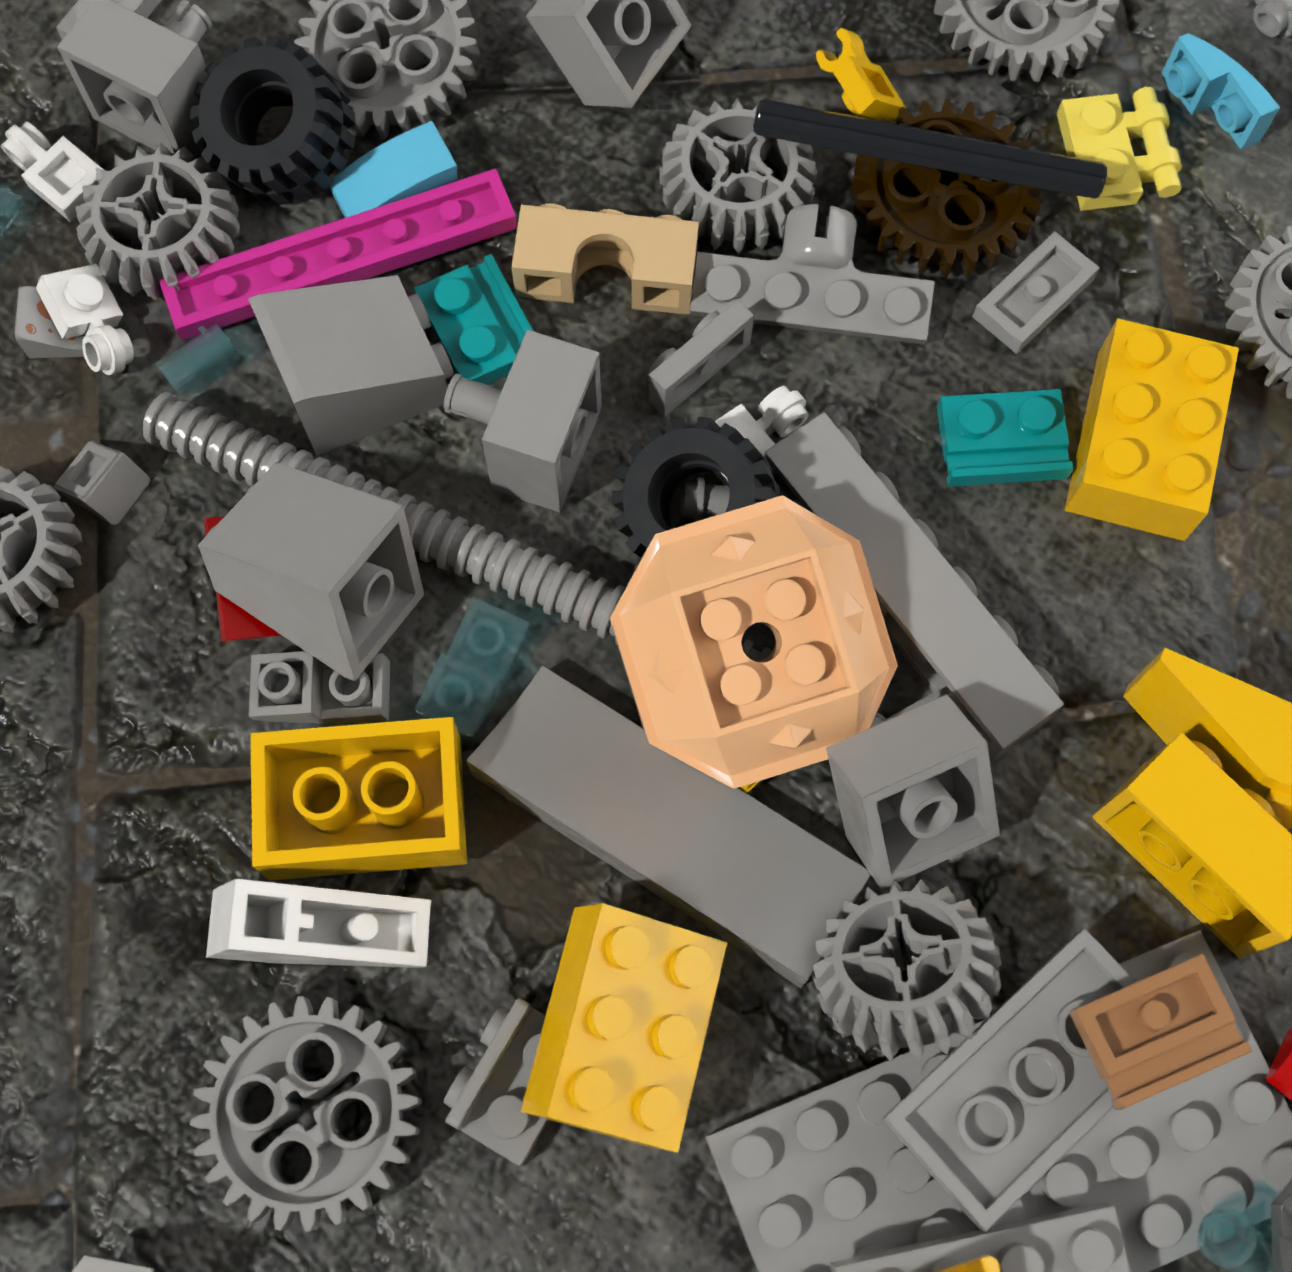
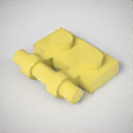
(1101, 132)

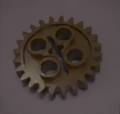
(922, 222)

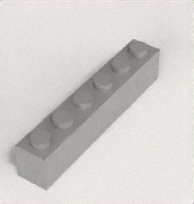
(923, 600)

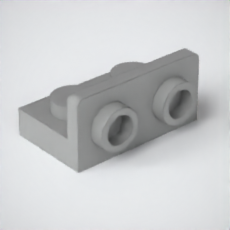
(490, 1098)

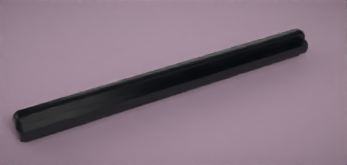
(930, 149)

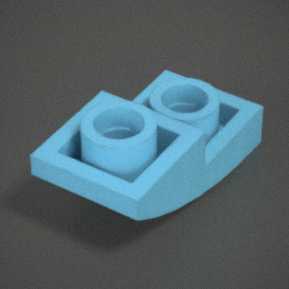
(1210, 78)

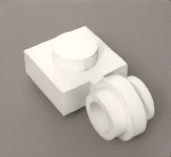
(50, 170)
(84, 304)
(781, 412)

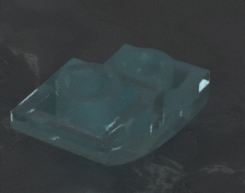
(475, 667)

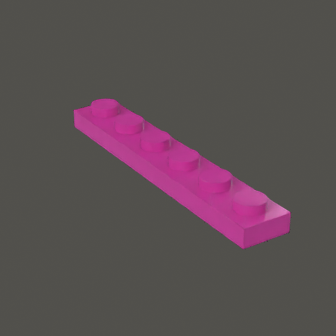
(343, 251)

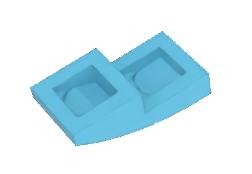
(395, 171)

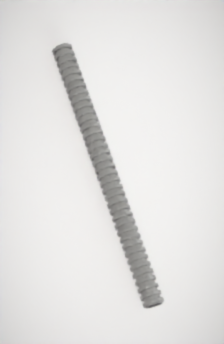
(434, 535)

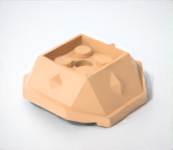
(685, 630)

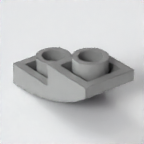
(305, 690)

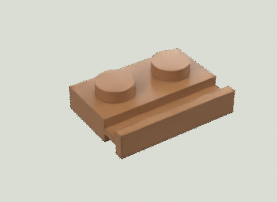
(1160, 1032)

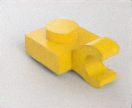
(865, 84)

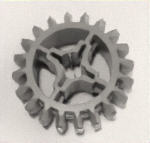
(744, 195)
(140, 205)
(39, 535)
(948, 977)

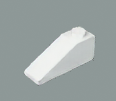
(316, 926)

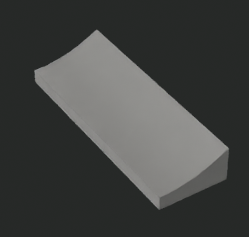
(669, 825)

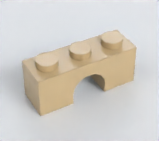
(563, 243)

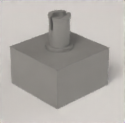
(609, 45)
(139, 72)
(536, 420)
(914, 790)

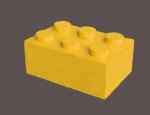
(1152, 430)
(357, 799)
(1207, 844)
(625, 1027)

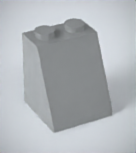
(353, 357)
(317, 565)

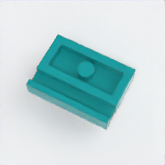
(475, 320)
(1004, 437)

